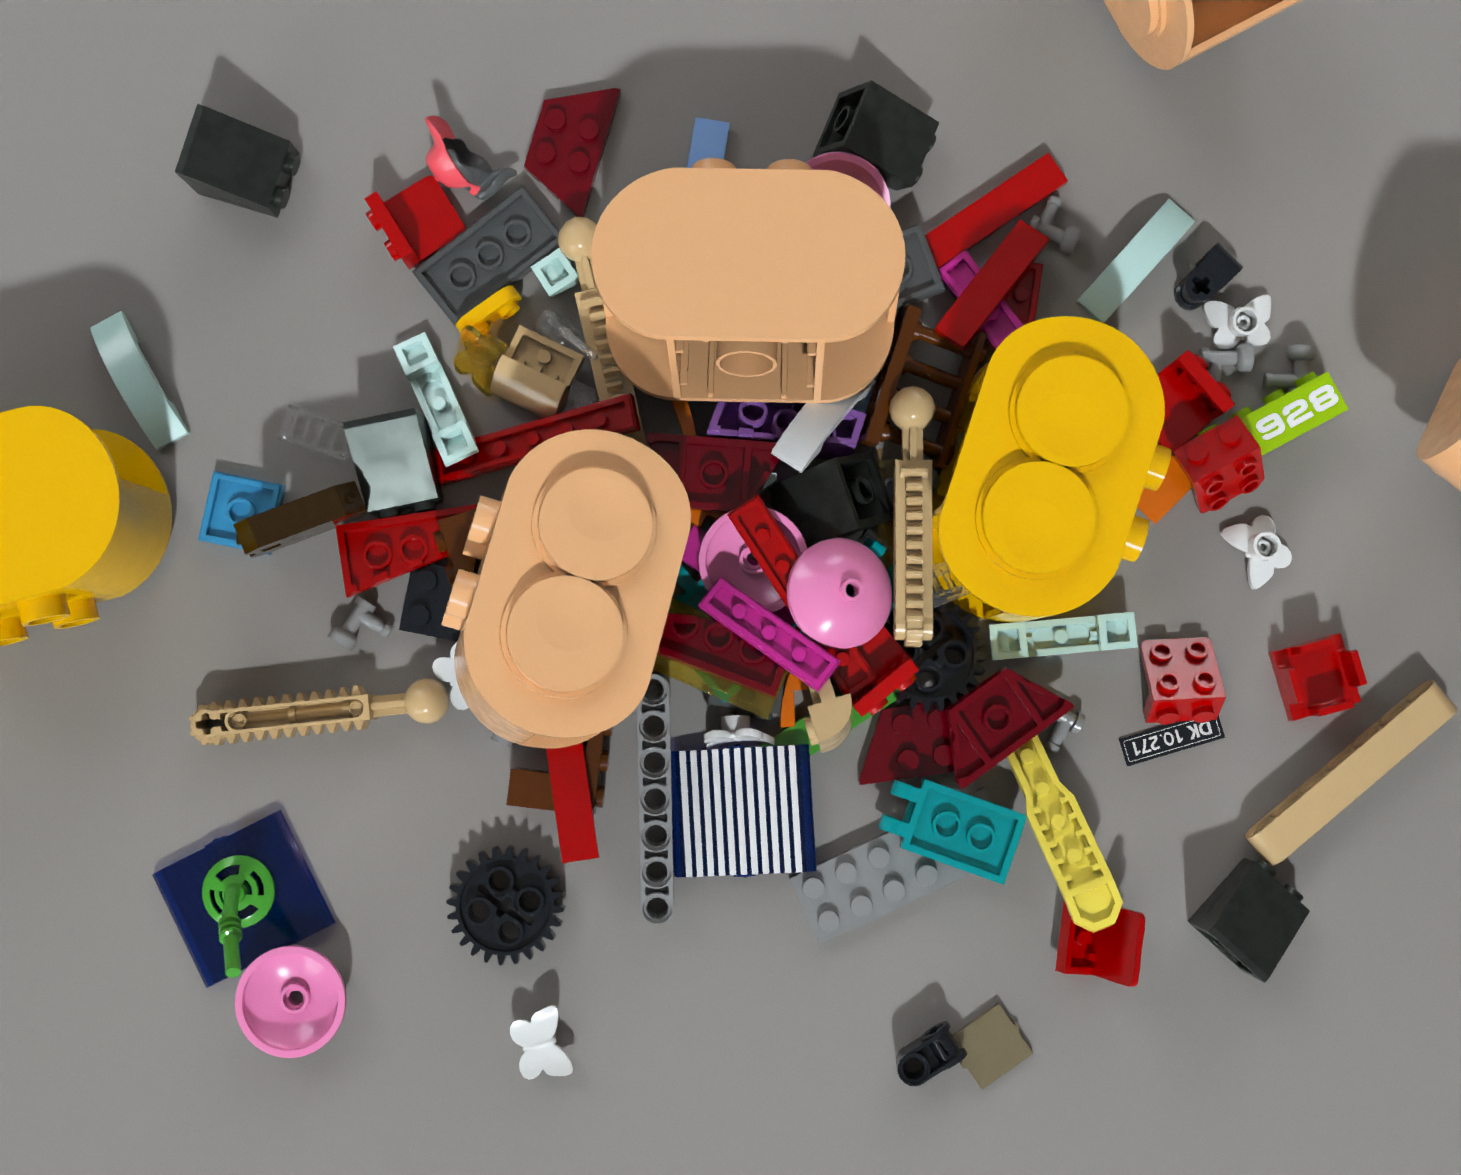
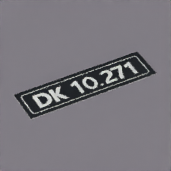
(1169, 740)

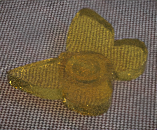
(479, 357)

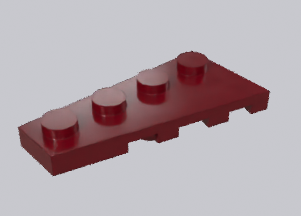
(719, 652)

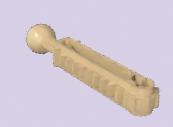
(576, 243)
(912, 520)
(423, 701)

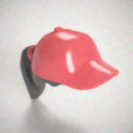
(458, 166)

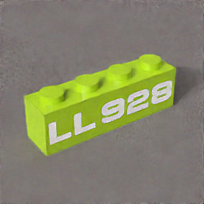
(1292, 413)

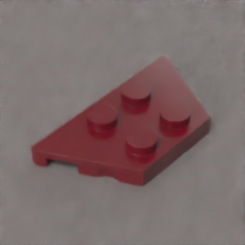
(571, 144)
(716, 471)
(997, 721)
(908, 745)

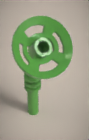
(236, 898)

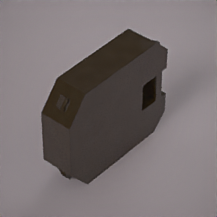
(300, 519)

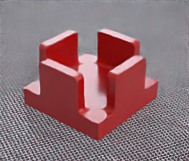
(1317, 677)

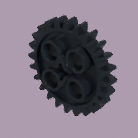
(950, 678)
(487, 932)

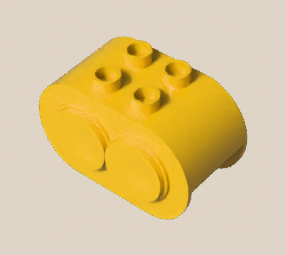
(1050, 470)
(77, 519)

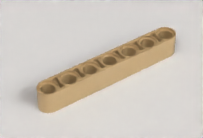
(1351, 772)

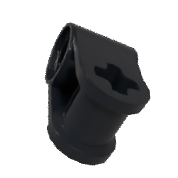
(1208, 276)
(931, 1053)

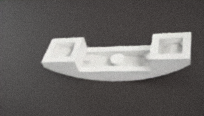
(811, 428)

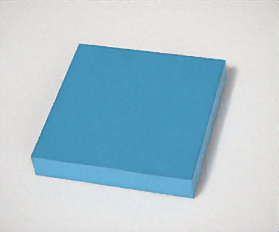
(232, 500)

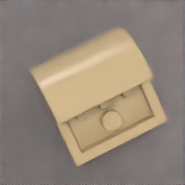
(536, 373)
(829, 718)

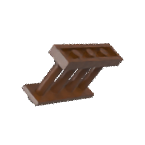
(908, 329)

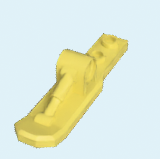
(1066, 840)

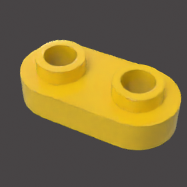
(499, 305)

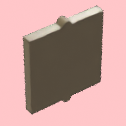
(991, 1045)

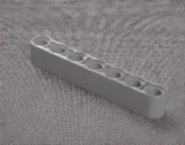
(651, 815)

